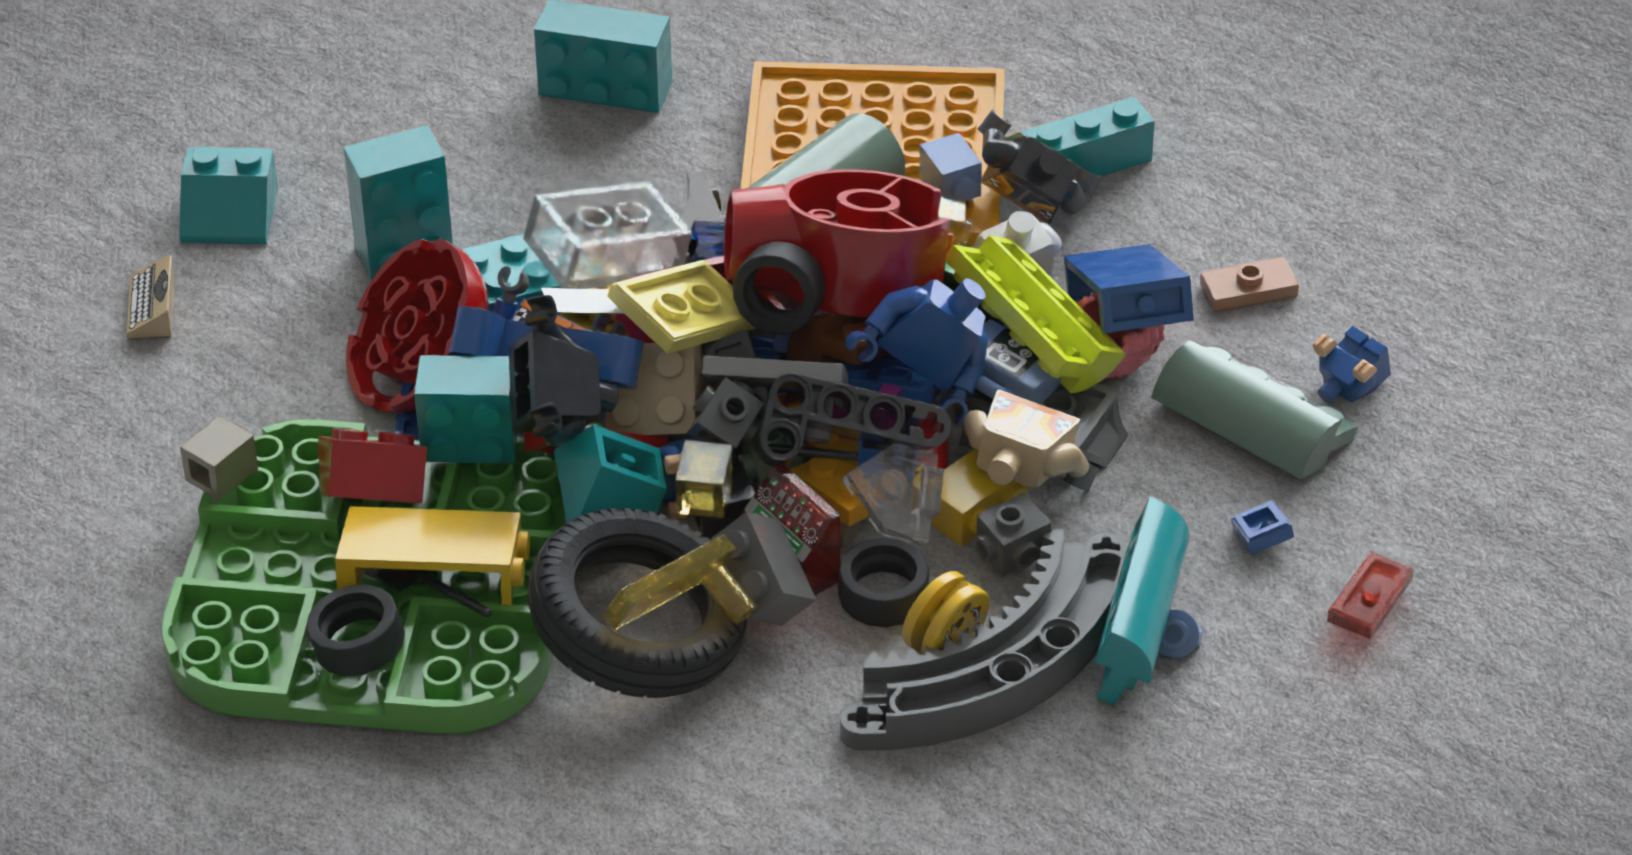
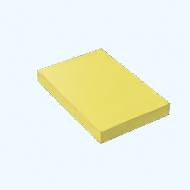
(680, 306)

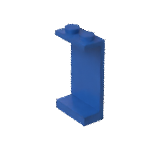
(1133, 287)

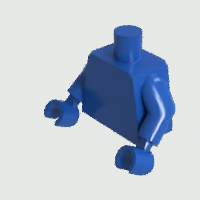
(933, 334)

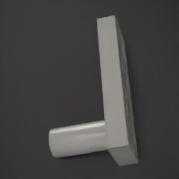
(764, 373)

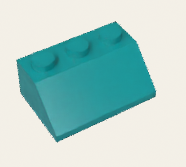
(1101, 138)

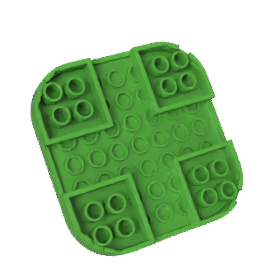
(270, 556)

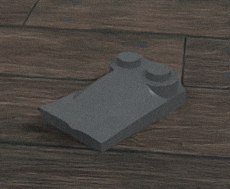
(1100, 425)

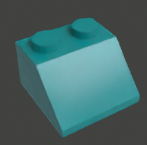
(227, 195)

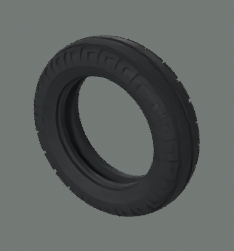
(601, 654)

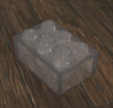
(605, 234)

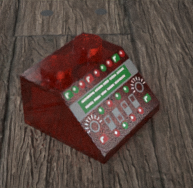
(807, 520)

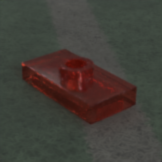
(1370, 595)

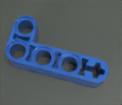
(489, 334)

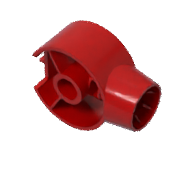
(860, 225)

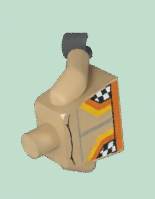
(1026, 443)

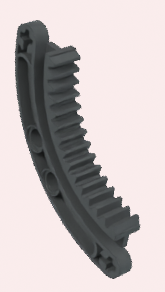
(1005, 667)

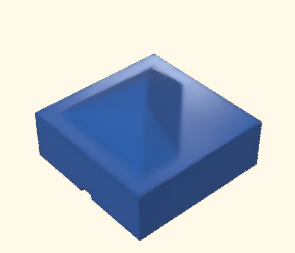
(1262, 527)

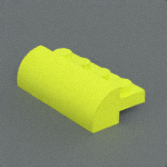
(1037, 312)

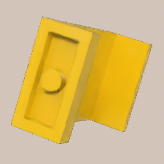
(433, 542)

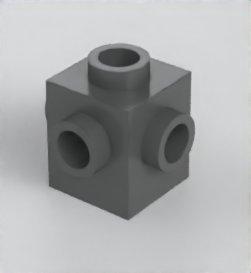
(726, 414)
(1011, 534)

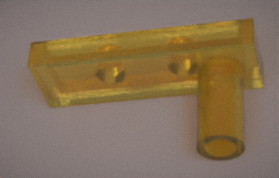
(697, 567)

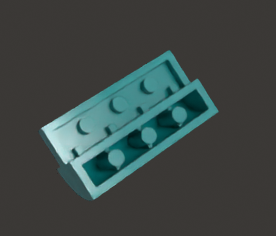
(1142, 599)

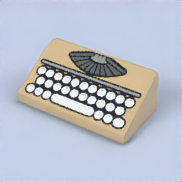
(151, 300)

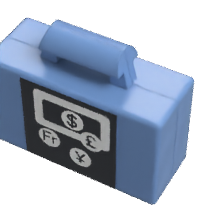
(1013, 368)

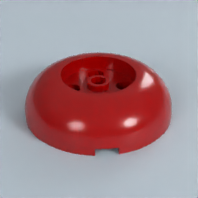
(410, 314)

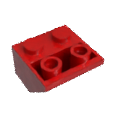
(372, 468)

